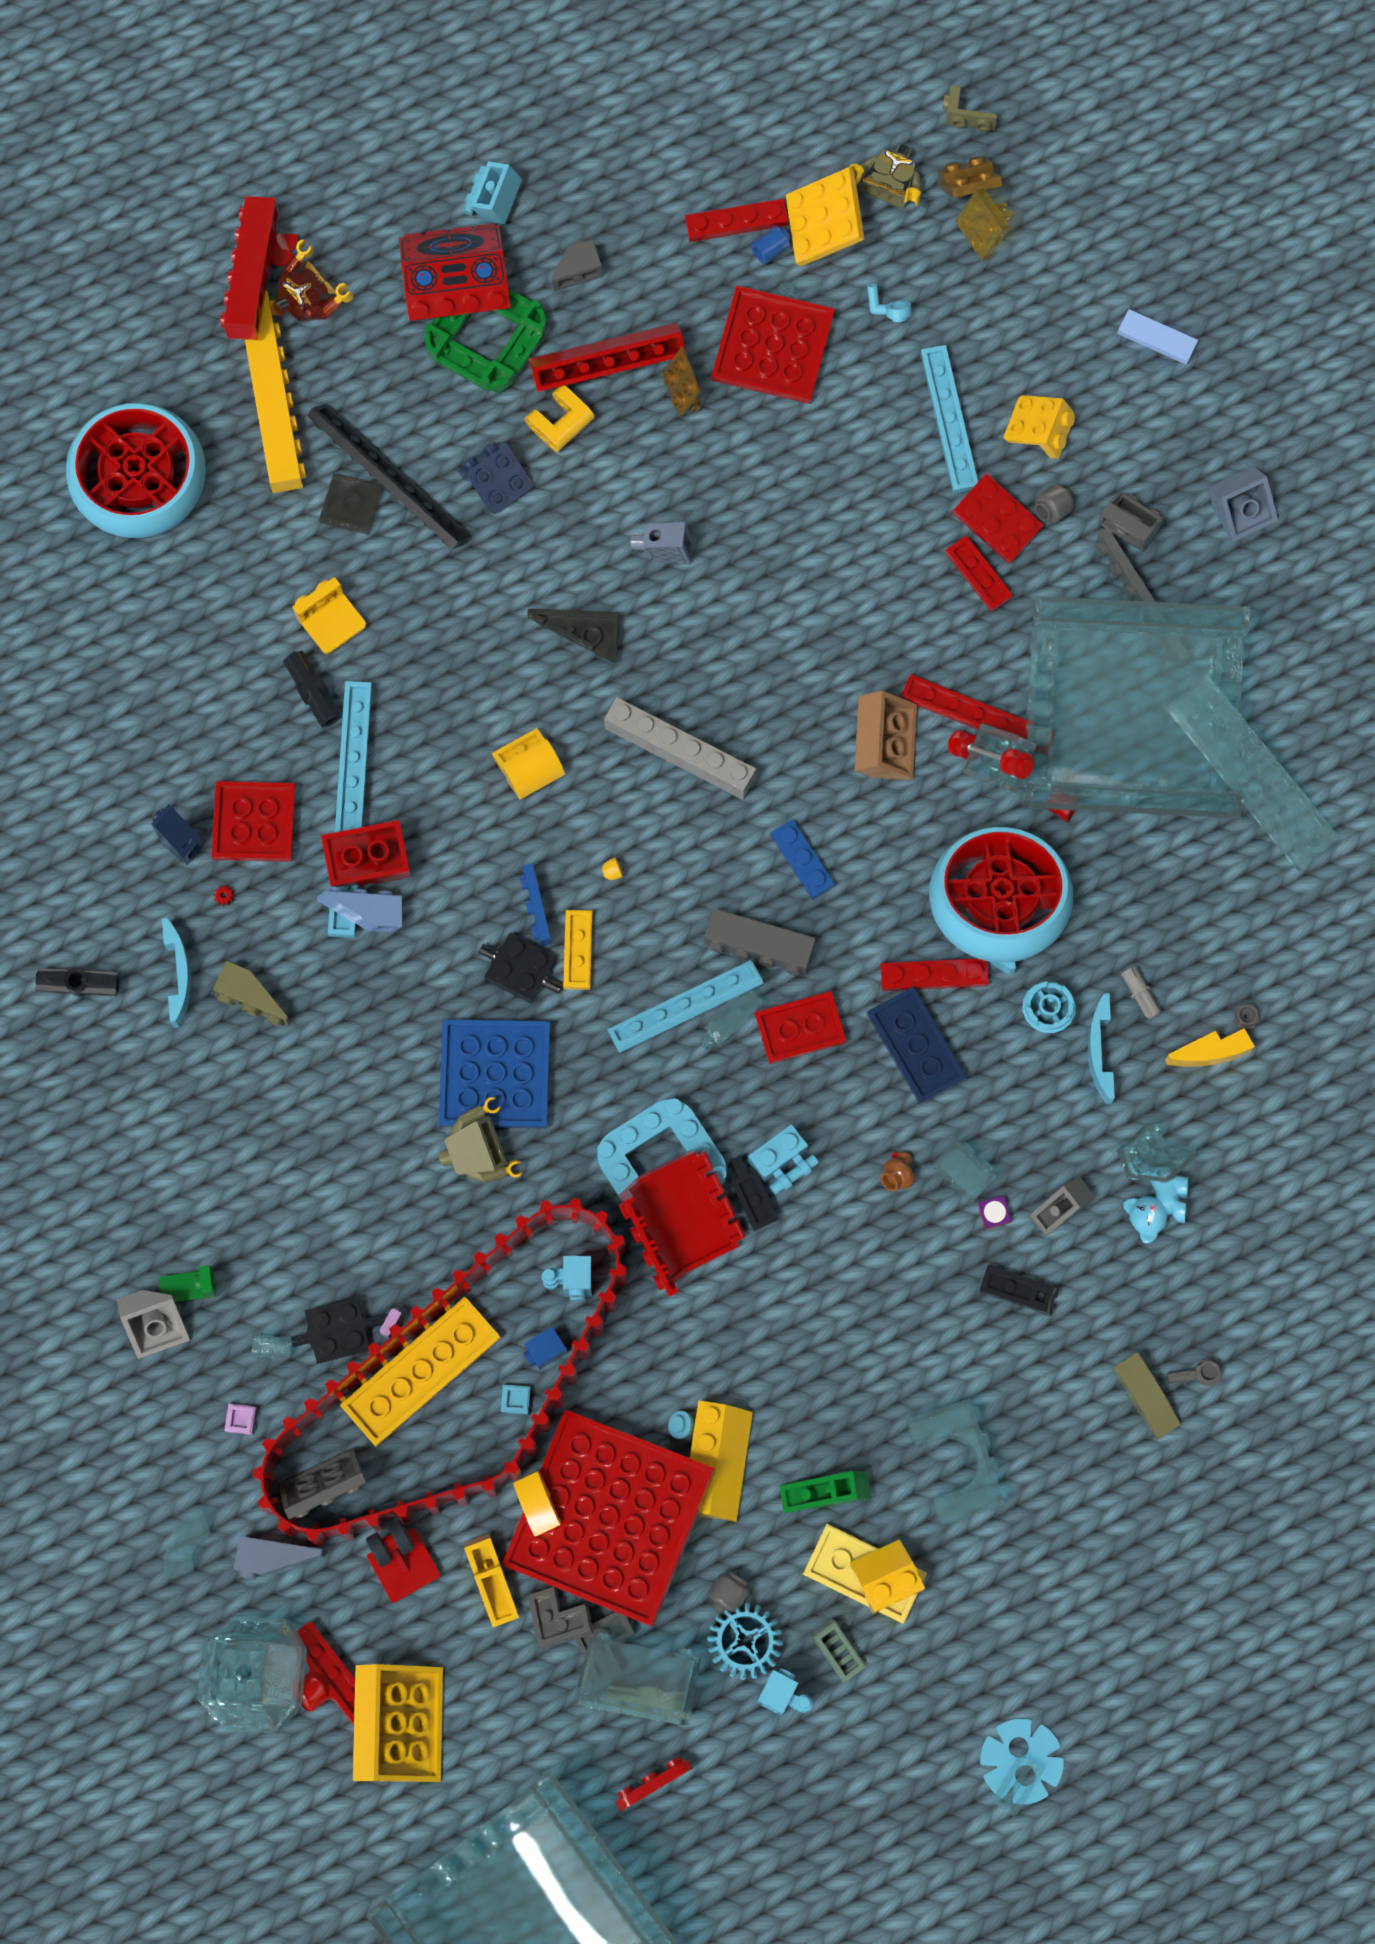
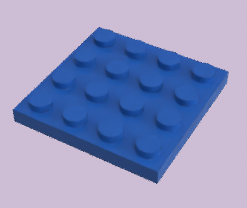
(495, 1061)

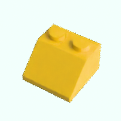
(887, 1576)

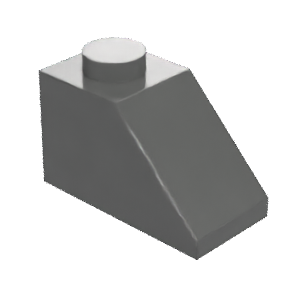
(577, 265)
(1062, 1206)

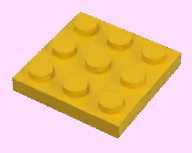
(825, 217)

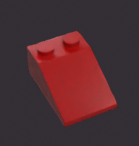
(366, 855)

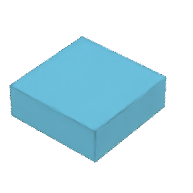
(515, 1399)

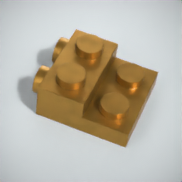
(966, 178)

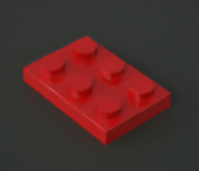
(997, 518)
(800, 1027)

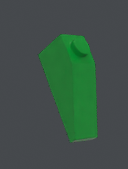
(825, 1491)

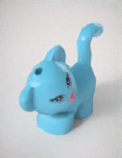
(1151, 1213)

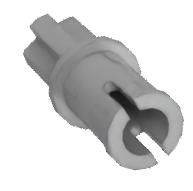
(1140, 992)

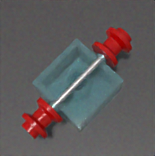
(994, 756)

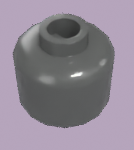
(1054, 503)
(728, 1592)

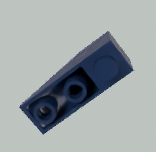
(176, 834)

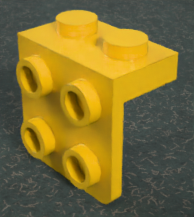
(1041, 422)
(328, 616)

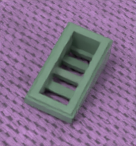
(823, 1630)

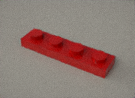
(736, 220)
(934, 974)

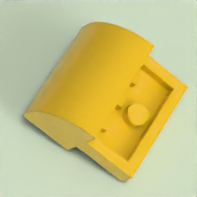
(528, 763)

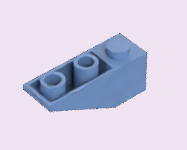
(370, 911)

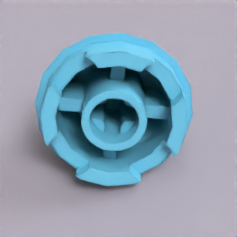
(1048, 1007)

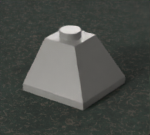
(151, 1322)

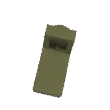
(965, 118)

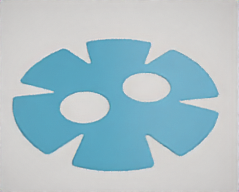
(1040, 1745)

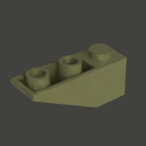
(242, 988)

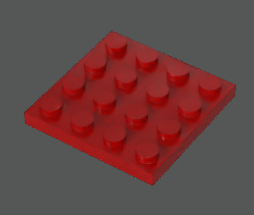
(773, 344)

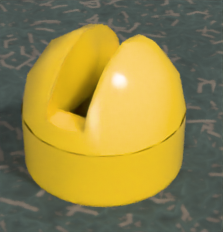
(612, 869)

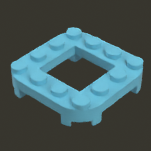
(644, 1127)

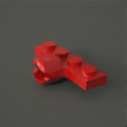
(326, 1675)

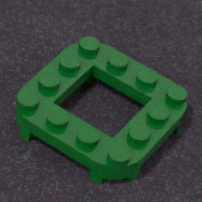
(489, 375)

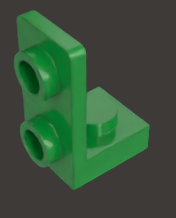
(189, 1285)

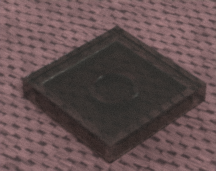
(351, 504)

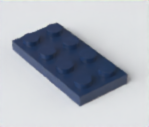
(916, 1045)

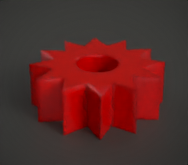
(227, 899)

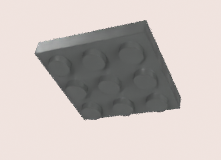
(321, 1484)

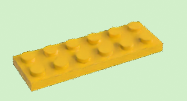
(420, 1371)

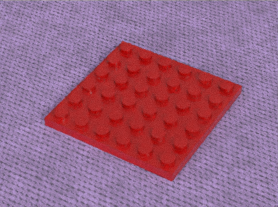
(620, 1514)

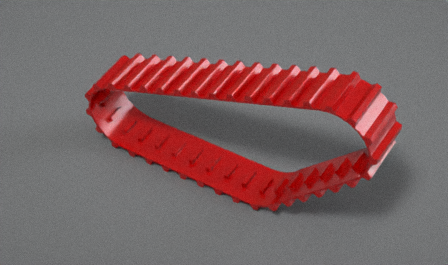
(400, 1336)

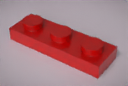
(978, 574)

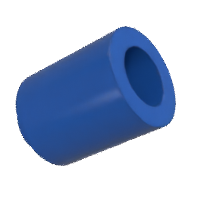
(770, 244)

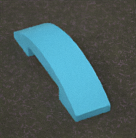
(178, 1003)
(1103, 1080)

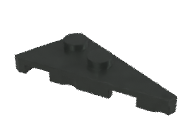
(590, 629)

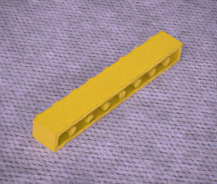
(273, 405)

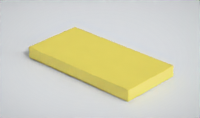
(831, 1568)

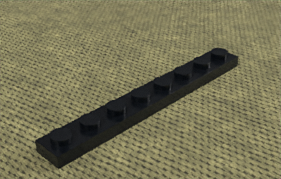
(389, 476)

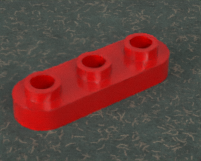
(652, 1783)

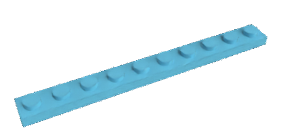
(351, 779)

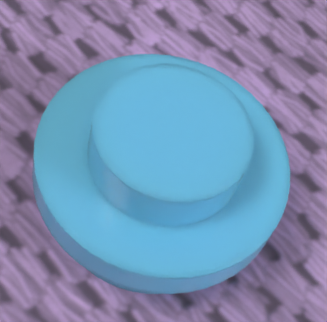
(681, 1425)

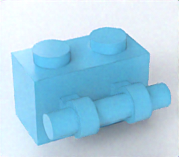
(493, 192)
(778, 1154)
(574, 1277)
(779, 1694)

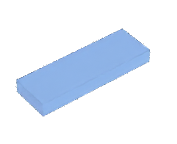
(1157, 336)

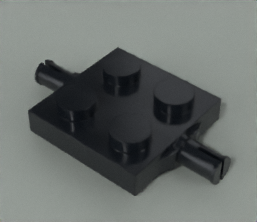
(520, 968)
(337, 1330)

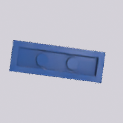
(802, 859)
(535, 906)

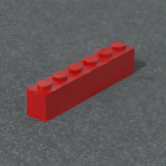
(251, 268)
(606, 357)

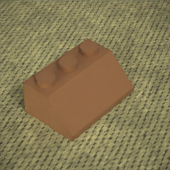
(885, 736)

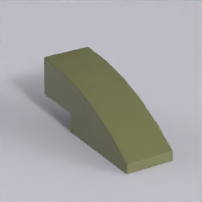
(1146, 1395)

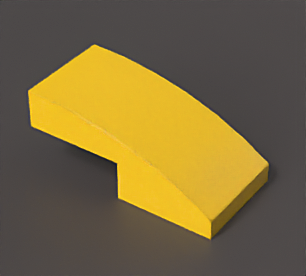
(536, 1503)

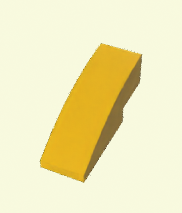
(1212, 1050)
(490, 1580)

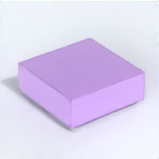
(394, 1317)
(240, 1419)

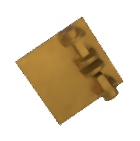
(682, 384)

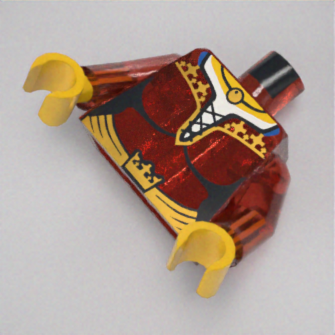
(305, 290)

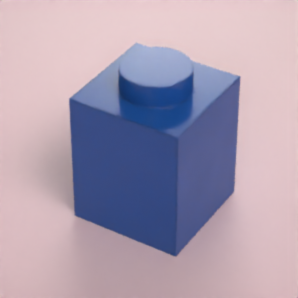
(544, 1349)

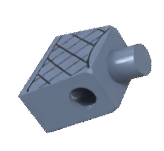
(665, 542)

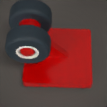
(401, 1561)

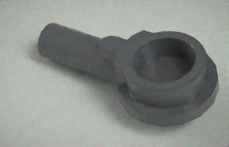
(1207, 1372)

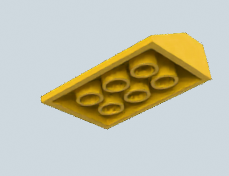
(397, 1723)

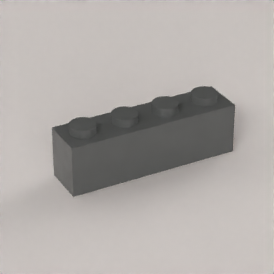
(759, 941)

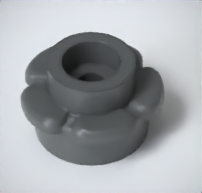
(1251, 1011)

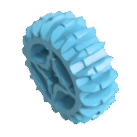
(725, 1654)

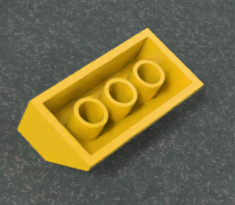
(722, 1443)

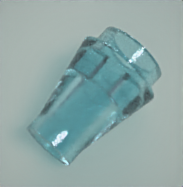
(268, 1346)

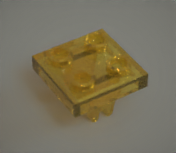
(984, 223)

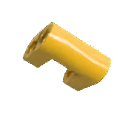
(568, 426)

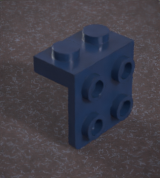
(496, 476)

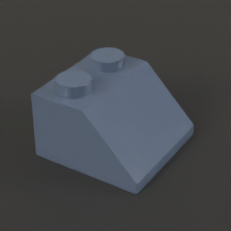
(1243, 503)

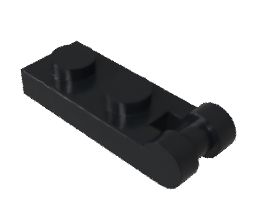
(1018, 1290)

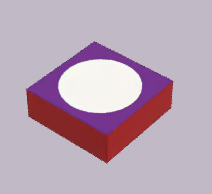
(994, 1212)

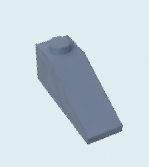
(267, 1557)

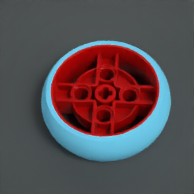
(102, 436)
(1011, 853)

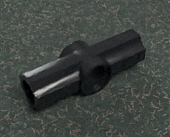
(312, 689)
(60, 981)

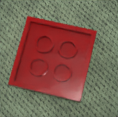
(253, 821)

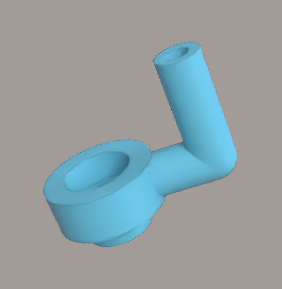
(895, 310)

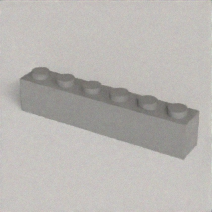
(679, 748)

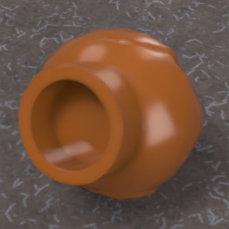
(897, 1172)

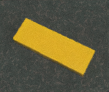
(577, 950)

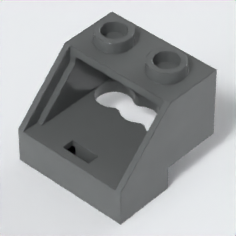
(1131, 520)

